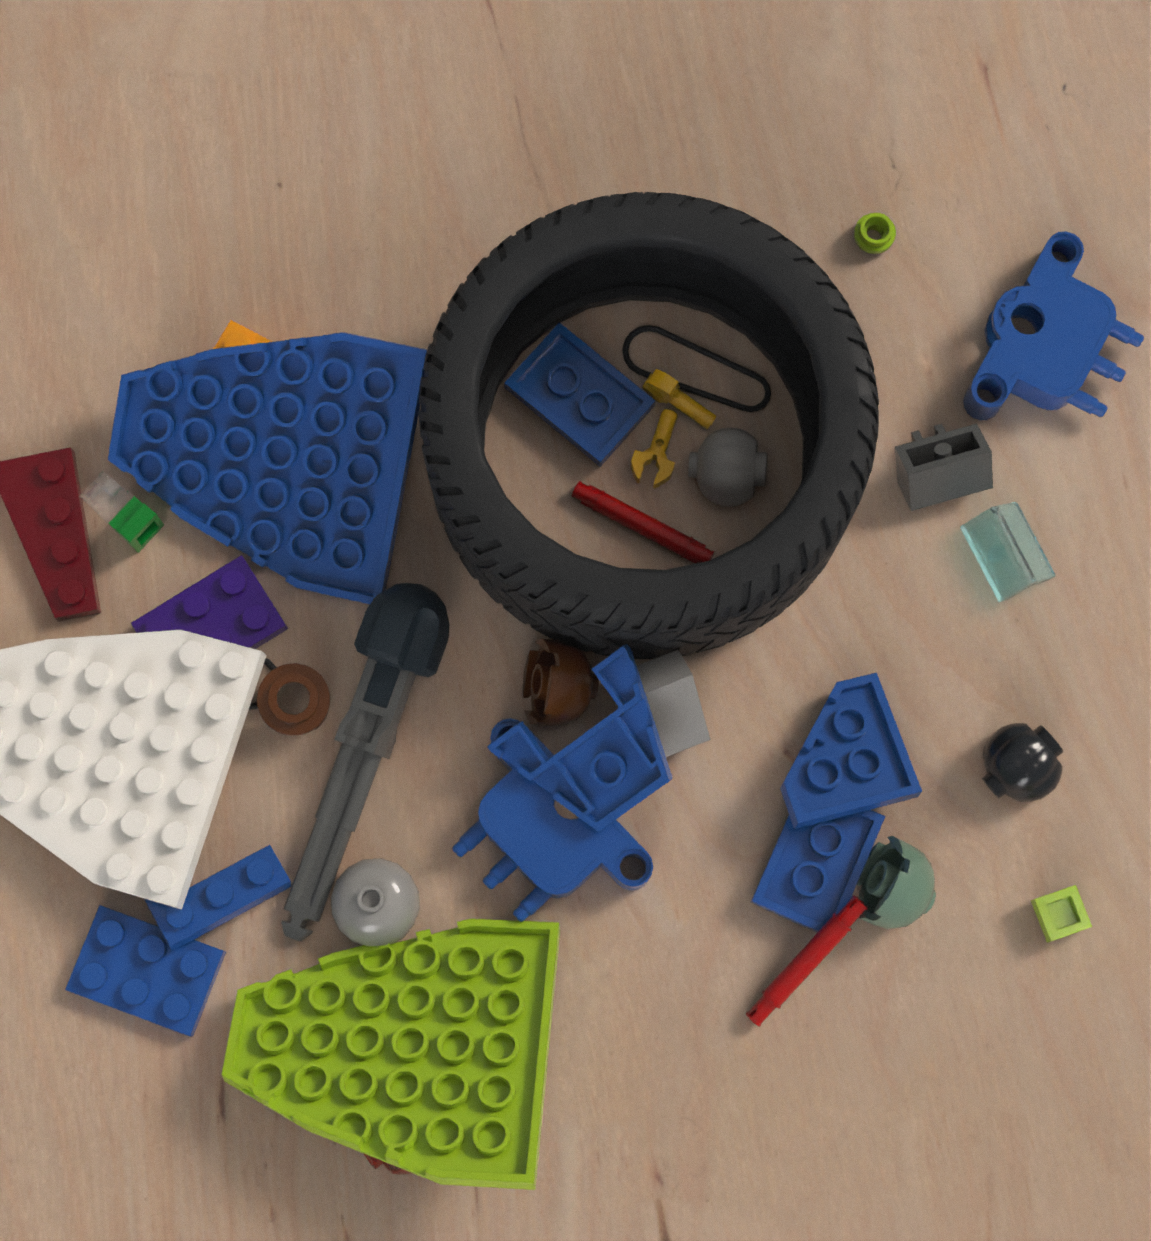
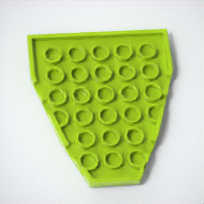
(412, 1049)

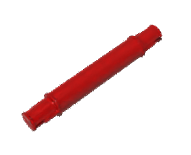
(642, 523)
(806, 960)

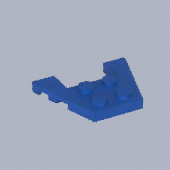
(606, 766)

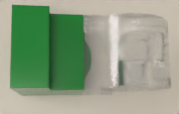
(122, 511)

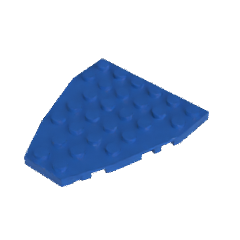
(282, 451)

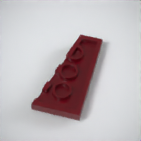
(52, 526)

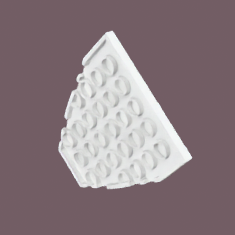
(122, 750)

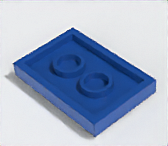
(579, 394)
(817, 868)
(135, 971)

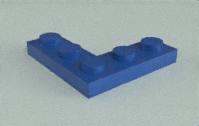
(221, 897)

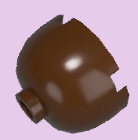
(558, 682)

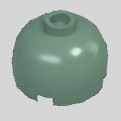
(896, 885)

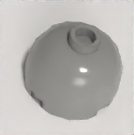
(375, 902)

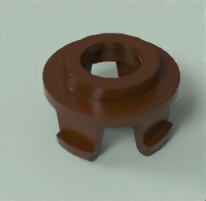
(298, 723)

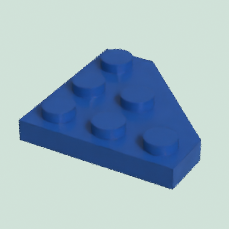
(850, 758)

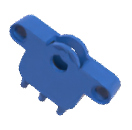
(1069, 333)
(543, 845)

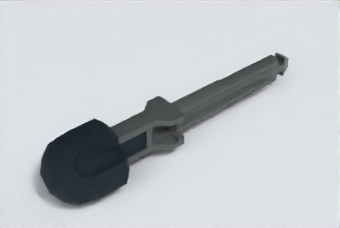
(402, 638)

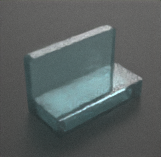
(1007, 550)

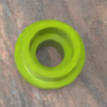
(877, 222)

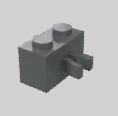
(943, 466)

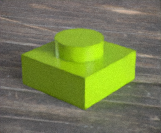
(1061, 913)

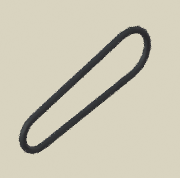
(680, 340)

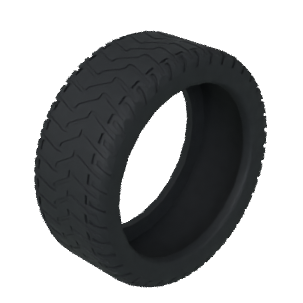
(655, 252)

